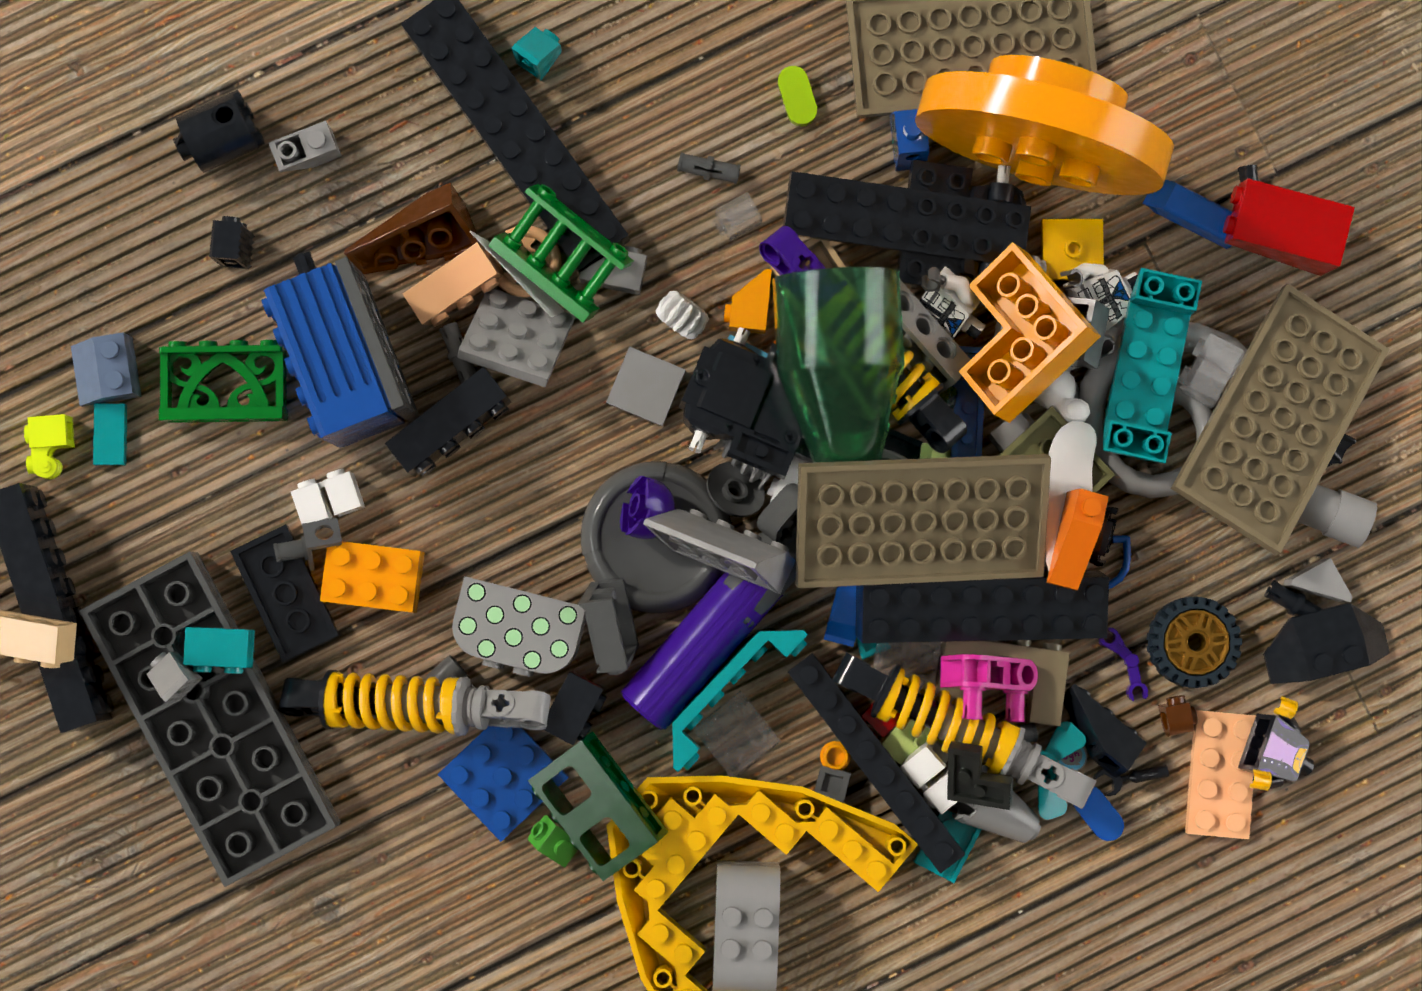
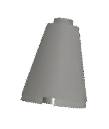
(1017, 824)

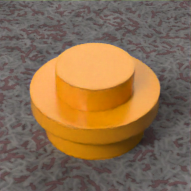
(835, 756)

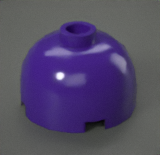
(648, 499)

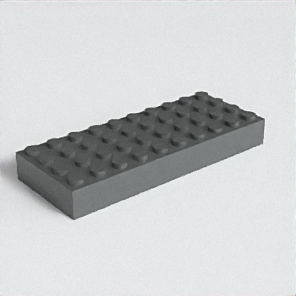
(225, 739)

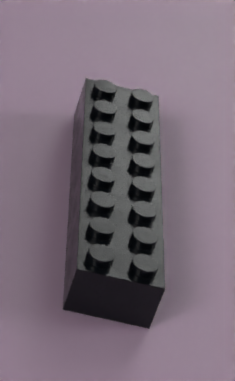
(47, 592)
(983, 610)

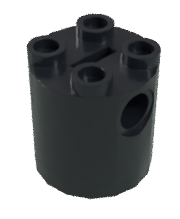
(217, 132)

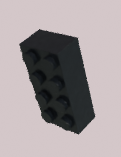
(448, 423)

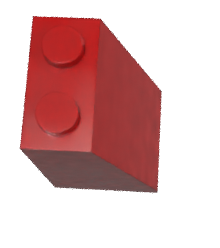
(1288, 226)

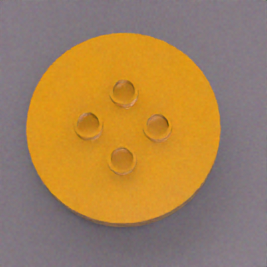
(1047, 124)

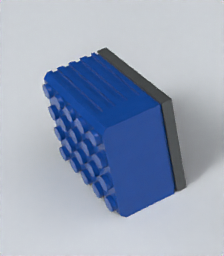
(339, 352)

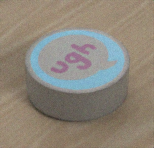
(1075, 760)

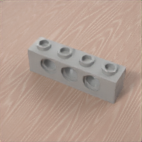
(929, 341)

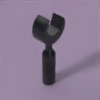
(1136, 777)

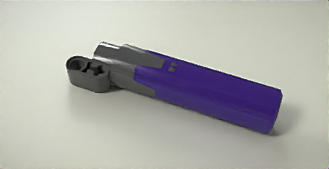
(712, 627)

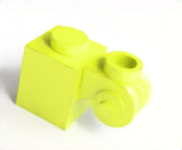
(44, 437)

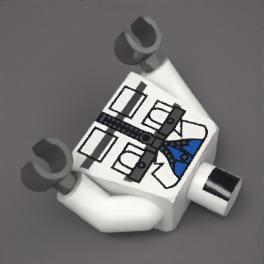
(1107, 287)
(951, 302)

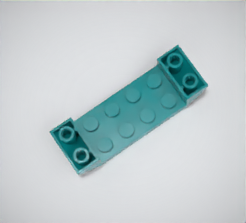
(1149, 365)
(684, 747)

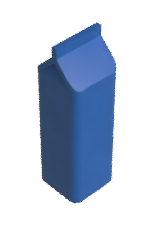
(1190, 211)
(842, 617)

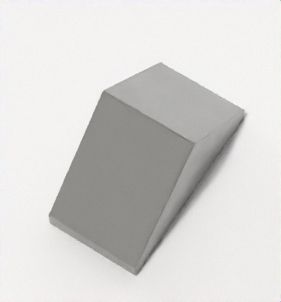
(1321, 580)

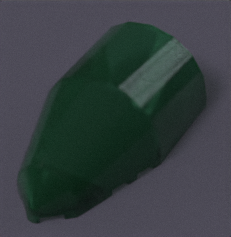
(840, 357)

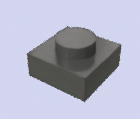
(833, 783)

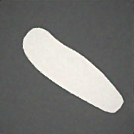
(1071, 469)

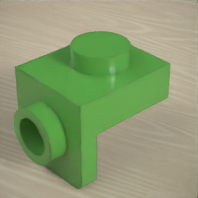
(552, 841)

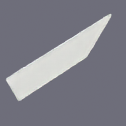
(542, 298)

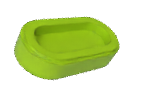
(797, 96)

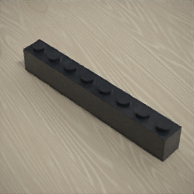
(876, 763)

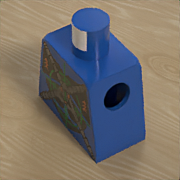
(907, 139)

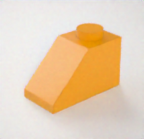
(750, 305)

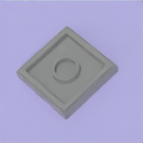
(645, 386)

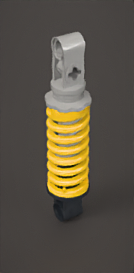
(416, 706)
(1002, 744)

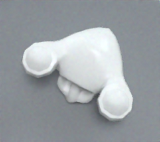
(1064, 398)

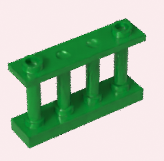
(534, 265)

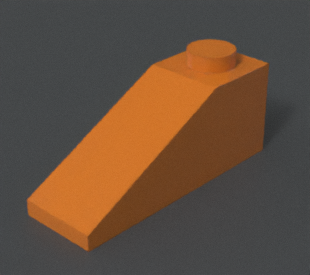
(1076, 537)

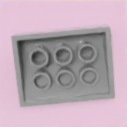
(723, 547)

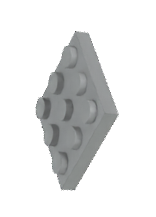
(515, 337)

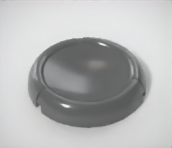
(653, 573)

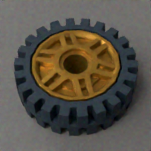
(1217, 647)

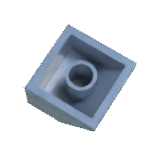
(106, 369)

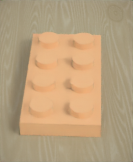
(1217, 789)

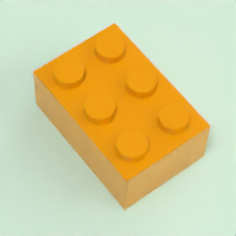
(372, 576)

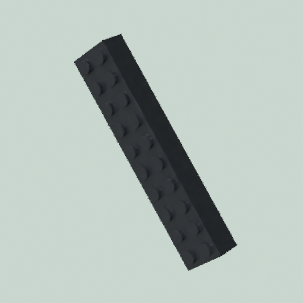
(508, 119)

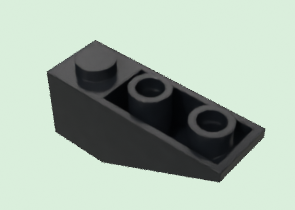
(1107, 738)

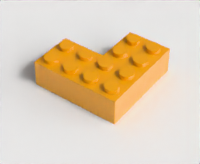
(1038, 335)

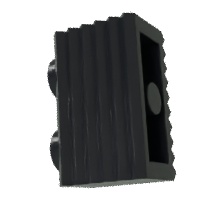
(231, 243)

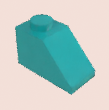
(537, 52)

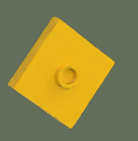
(1070, 244)

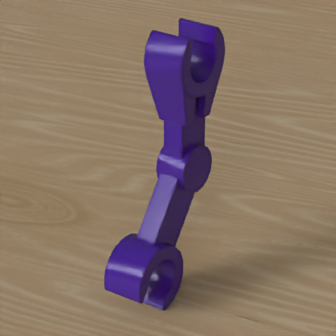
(1131, 661)

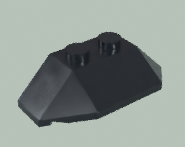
(1325, 644)

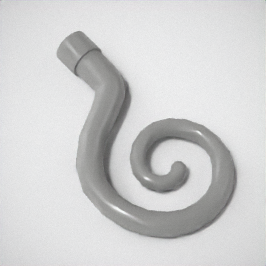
(1330, 511)

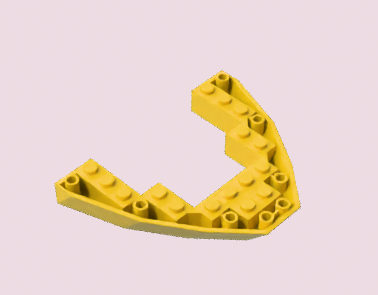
(695, 816)

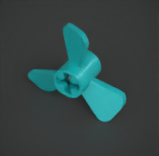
(1064, 741)

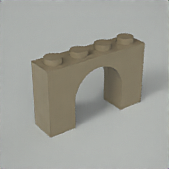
(1047, 696)

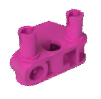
(986, 672)

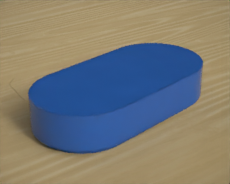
(1101, 816)

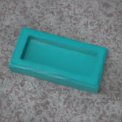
(110, 434)

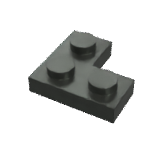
(970, 784)

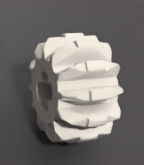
(682, 315)

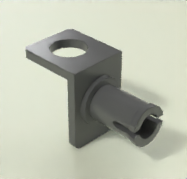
(308, 542)

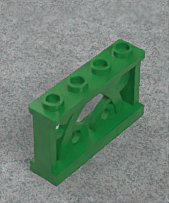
(188, 408)

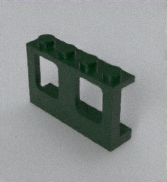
(610, 797)

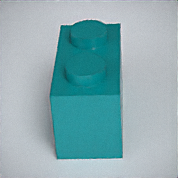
(218, 648)

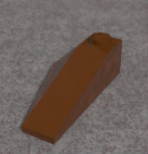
(424, 230)

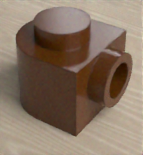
(1177, 716)

